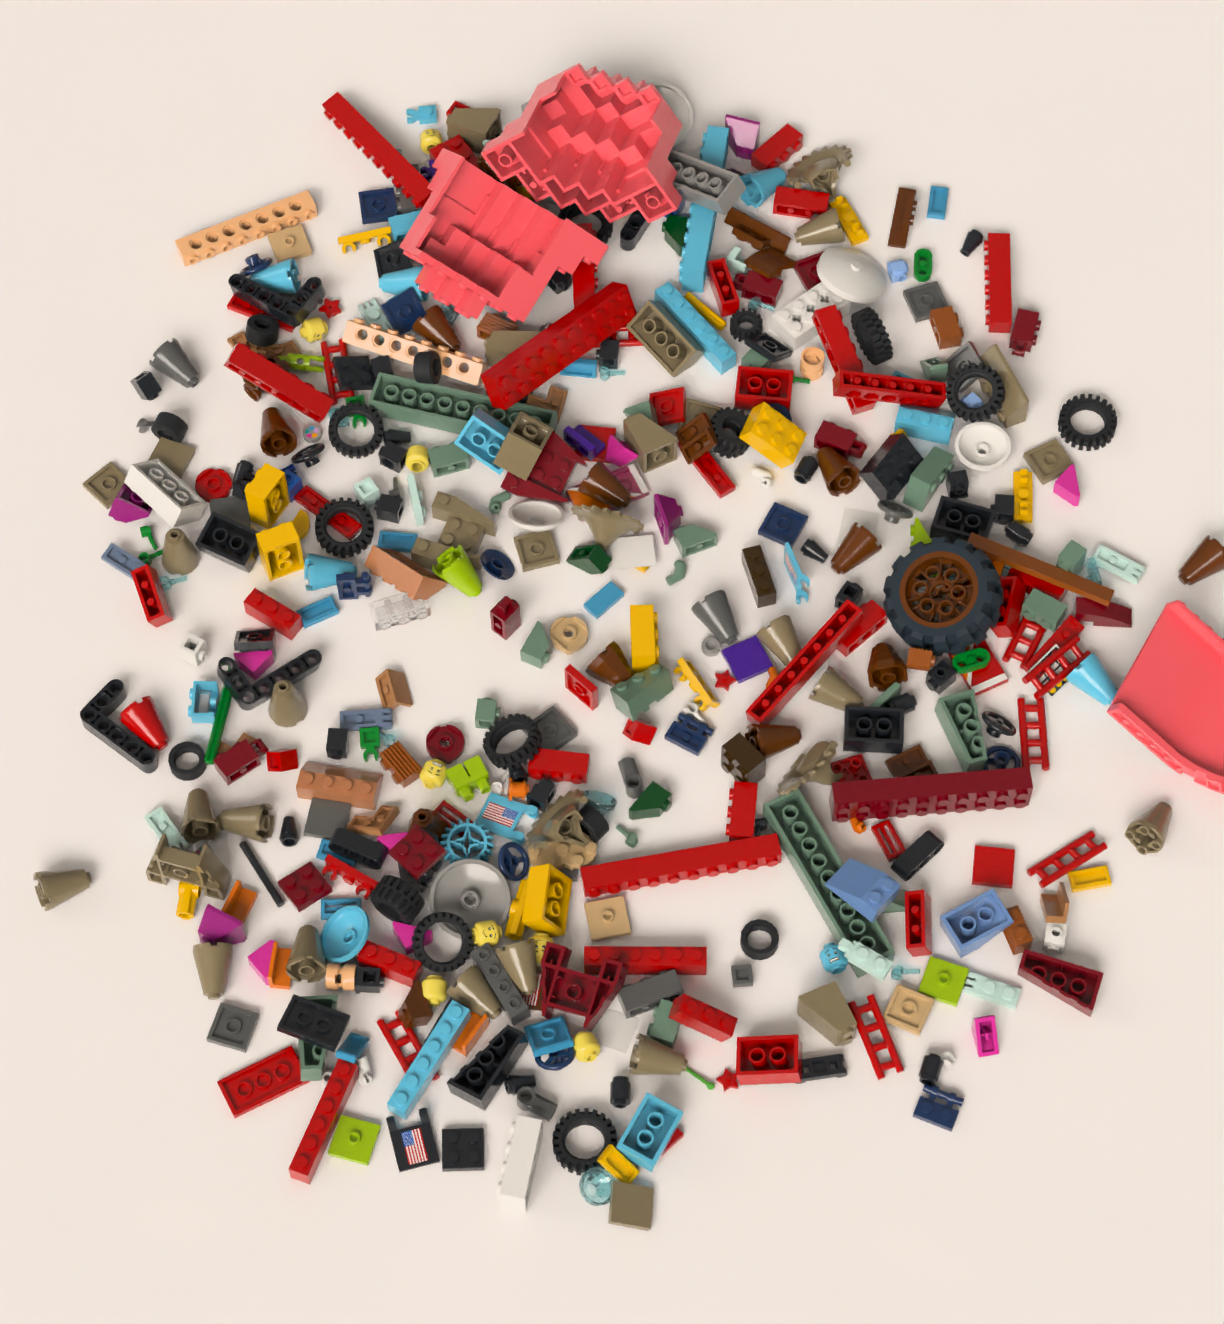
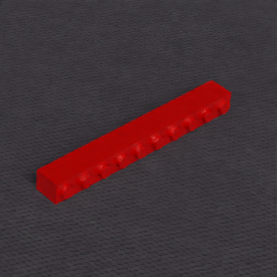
(378, 149)
(680, 865)

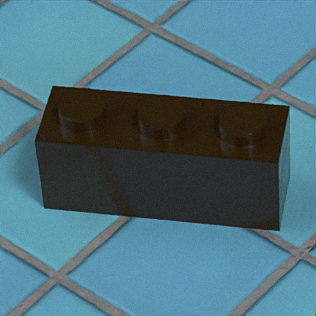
(758, 576)

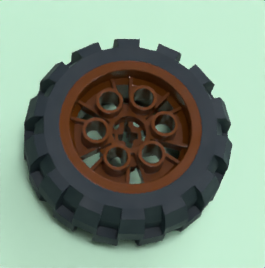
(954, 629)

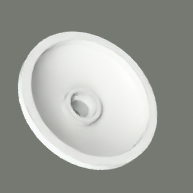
(983, 438)
(536, 515)

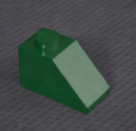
(675, 232)
(589, 559)
(651, 803)

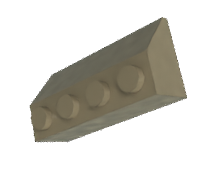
(665, 338)
(1016, 402)

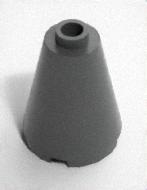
(175, 364)
(717, 616)

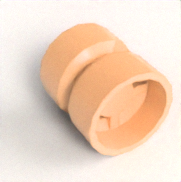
(812, 363)
(347, 978)

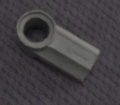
(631, 777)
(538, 1104)

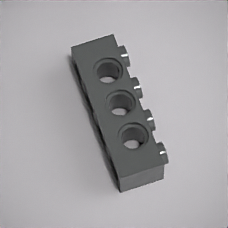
(501, 984)

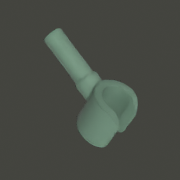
(631, 839)

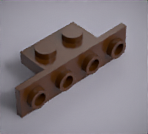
(902, 217)
(756, 232)

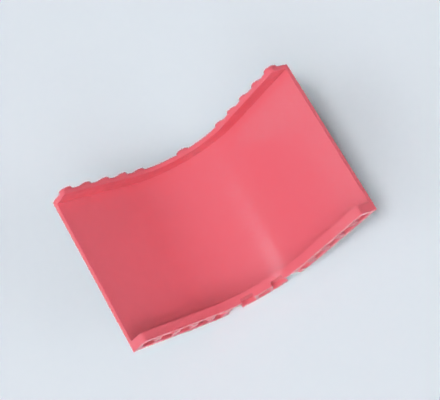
(1177, 696)

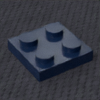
(377, 205)
(403, 310)
(783, 525)

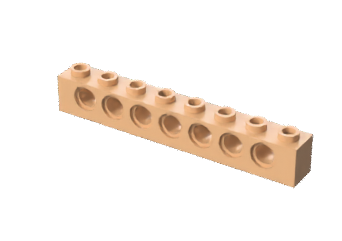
(246, 228)
(353, 336)

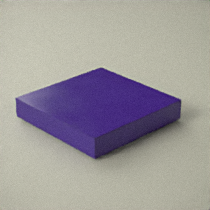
(747, 659)

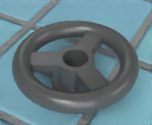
(894, 511)

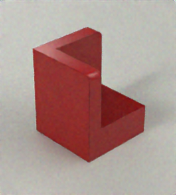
(639, 731)
(282, 760)

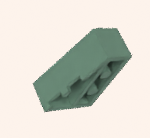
(927, 478)
(642, 690)

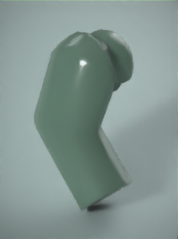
(496, 502)

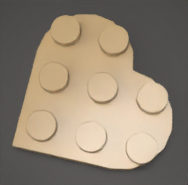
(565, 855)

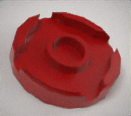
(213, 484)

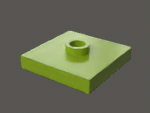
(943, 981)
(354, 1140)

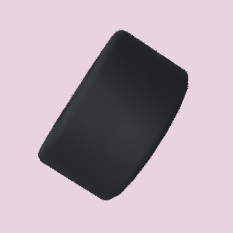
(262, 330)
(427, 367)
(169, 427)
(593, 823)

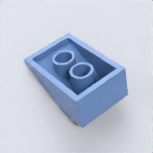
(864, 888)
(975, 922)

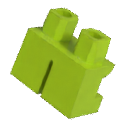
(468, 778)

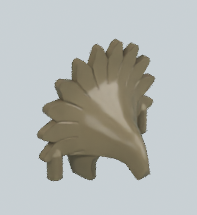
(820, 169)
(606, 524)
(811, 768)
(559, 823)

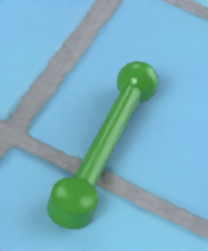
(710, 1085)

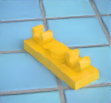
(849, 221)
(364, 238)
(1022, 496)
(697, 684)

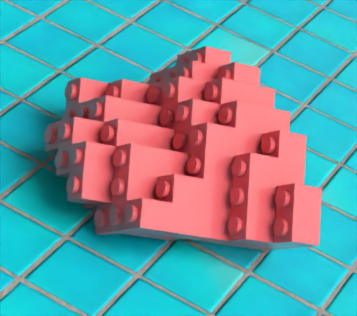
(593, 145)
(490, 243)

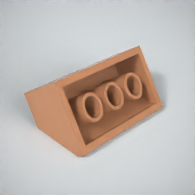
(403, 573)
(339, 784)

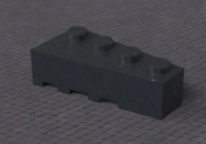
(486, 1072)

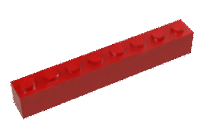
(805, 664)

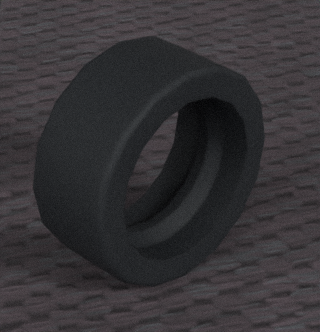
(182, 748)
(759, 954)

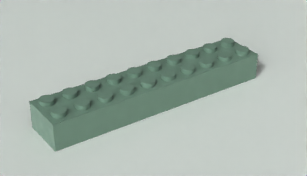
(442, 406)
(815, 864)

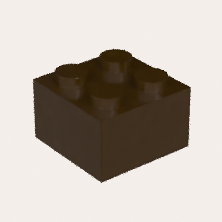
(742, 760)

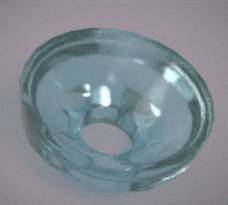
(601, 801)
(601, 1180)

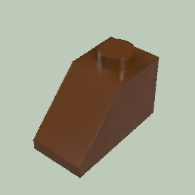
(415, 1008)

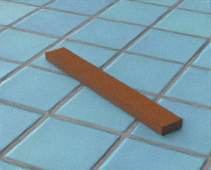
(1042, 570)

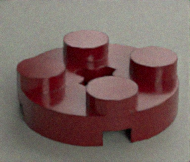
(444, 733)

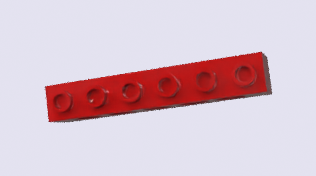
(889, 389)

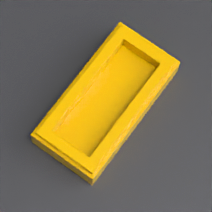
(1089, 878)
(618, 1165)

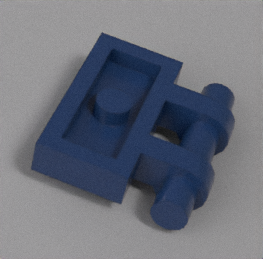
(351, 586)
(687, 738)
(937, 1113)

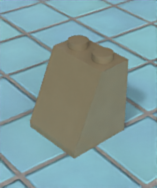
(474, 125)
(505, 342)
(650, 441)
(523, 445)
(828, 1013)

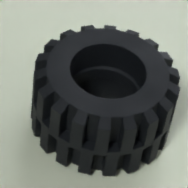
(735, 421)
(397, 899)

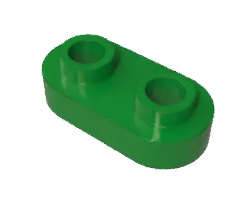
(922, 266)
(969, 660)

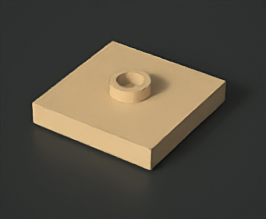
(289, 243)
(607, 918)
(908, 1009)

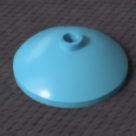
(345, 934)

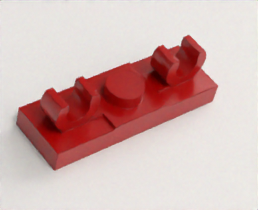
(349, 875)

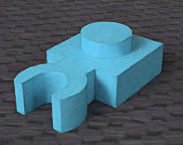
(424, 114)

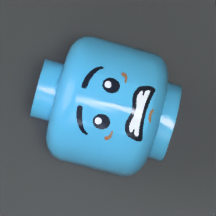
(833, 959)

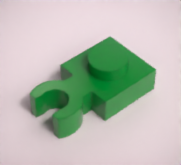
(360, 399)
(370, 740)

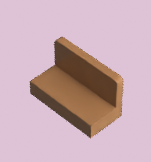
(393, 689)
(1055, 906)

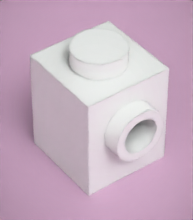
(193, 649)
(1054, 937)

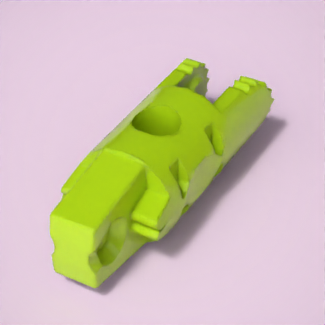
(293, 358)

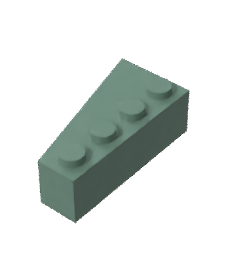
(963, 729)
(312, 1057)

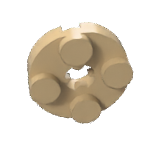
(568, 644)

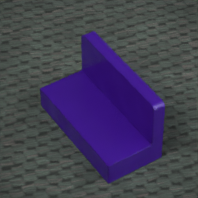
(583, 441)

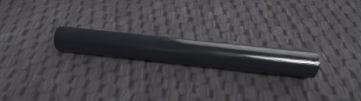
(262, 874)

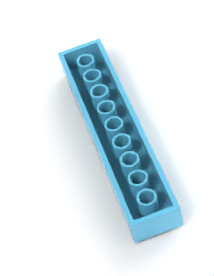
(702, 220)

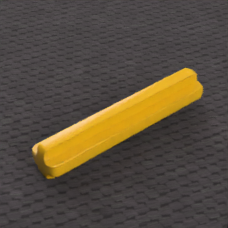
(705, 311)

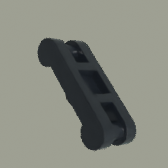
(820, 1067)

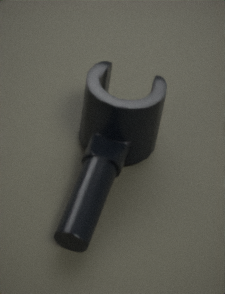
(760, 825)

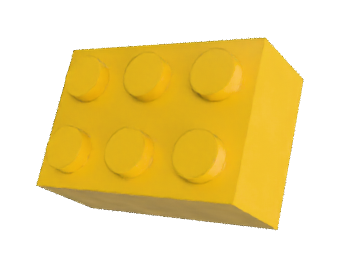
(772, 435)
(267, 496)
(280, 550)
(643, 637)
(547, 900)

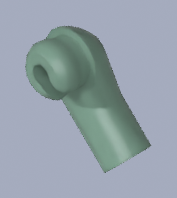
(679, 573)

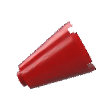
(146, 723)

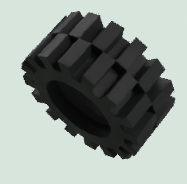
(745, 316)

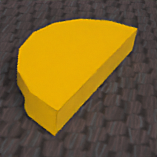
(301, 524)

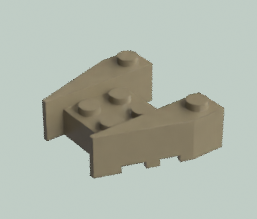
(462, 527)
(189, 867)

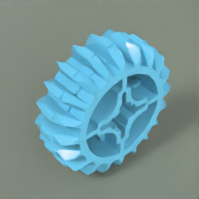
(474, 844)

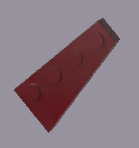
(1062, 979)

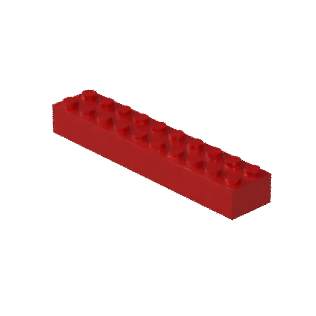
(558, 345)

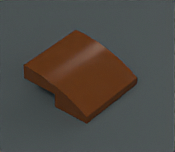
(769, 262)
(696, 438)
(910, 763)

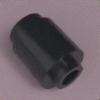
(805, 469)
(1018, 533)
(904, 701)
(930, 1069)
(620, 1092)

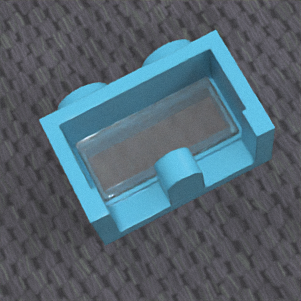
(204, 701)

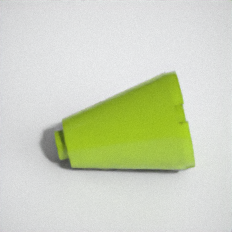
(458, 571)

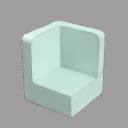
(735, 262)
(366, 492)

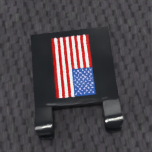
(413, 1145)

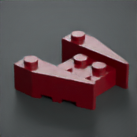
(548, 475)
(577, 991)

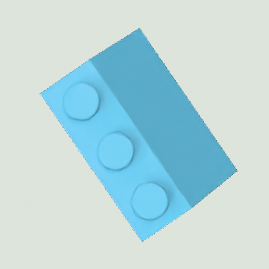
(925, 423)

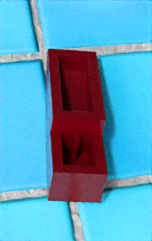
(1101, 615)

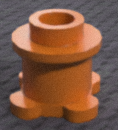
(517, 789)

